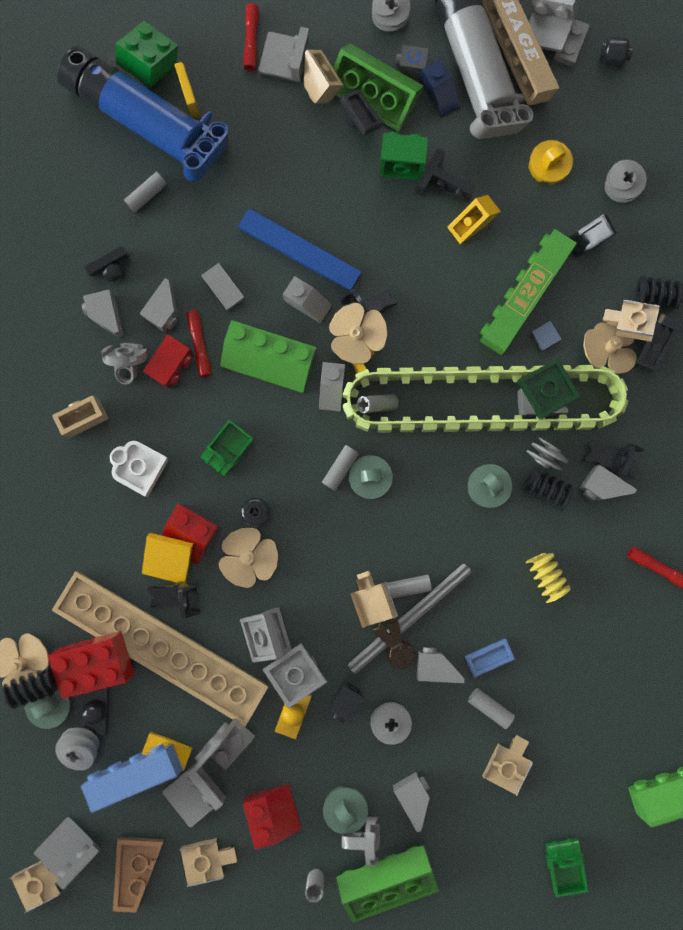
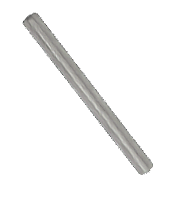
(412, 616)

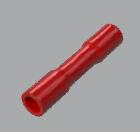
(250, 50)
(195, 329)
(648, 561)

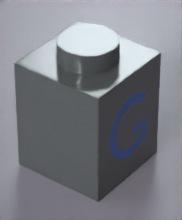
(412, 61)

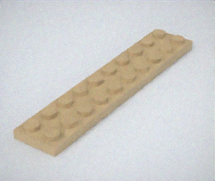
(162, 648)

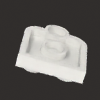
(137, 466)

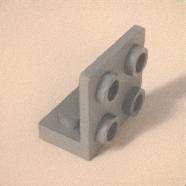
(553, 22)
(285, 55)
(225, 745)
(194, 795)
(67, 851)

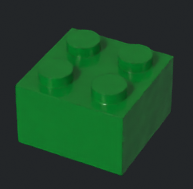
(146, 53)
(403, 156)

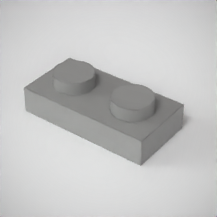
(573, 44)

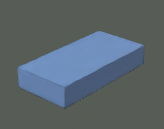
(489, 657)

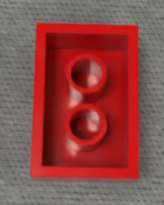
(91, 665)

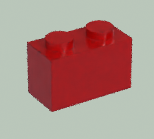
(168, 362)

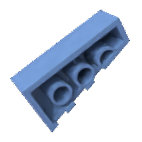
(131, 776)

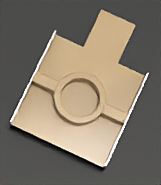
(634, 320)
(373, 601)
(508, 767)
(205, 862)
(35, 885)

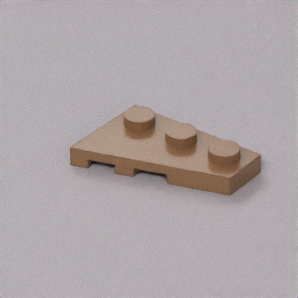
(133, 870)

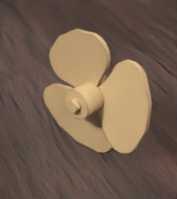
(603, 344)
(352, 346)
(241, 569)
(32, 657)

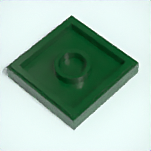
(548, 388)

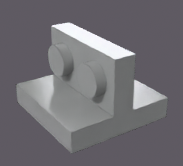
(266, 635)
(295, 675)

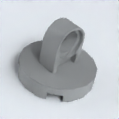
(125, 357)
(365, 841)

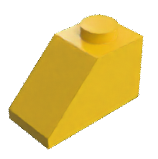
(474, 218)

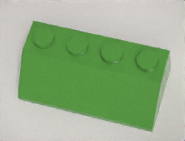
(385, 88)
(267, 356)
(659, 799)
(389, 885)

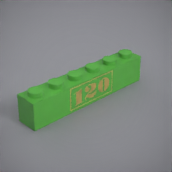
(527, 292)

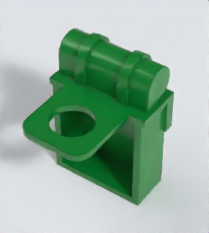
(227, 448)
(566, 867)

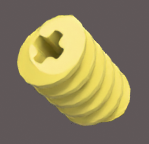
(549, 576)

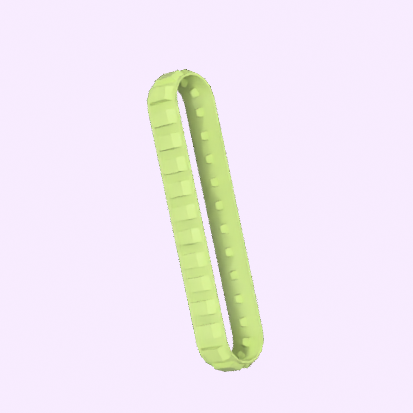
(604, 375)

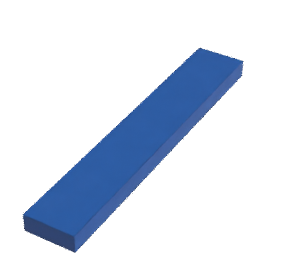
(299, 250)

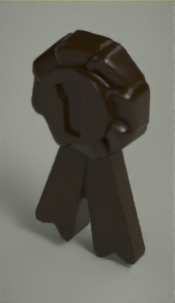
(400, 653)

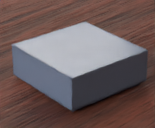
(545, 336)

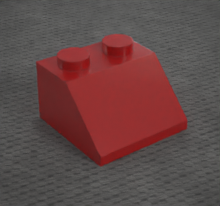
(192, 528)
(271, 815)

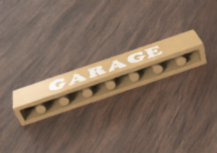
(521, 50)

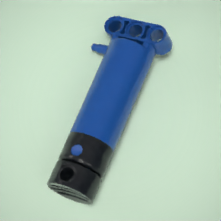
(144, 111)

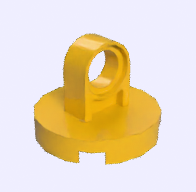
(550, 162)

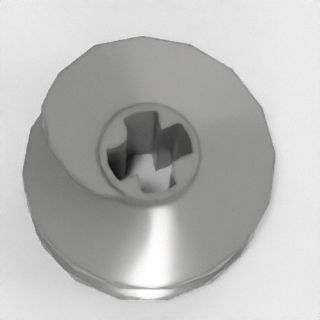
(390, 14)
(624, 191)
(547, 455)
(399, 731)
(77, 748)

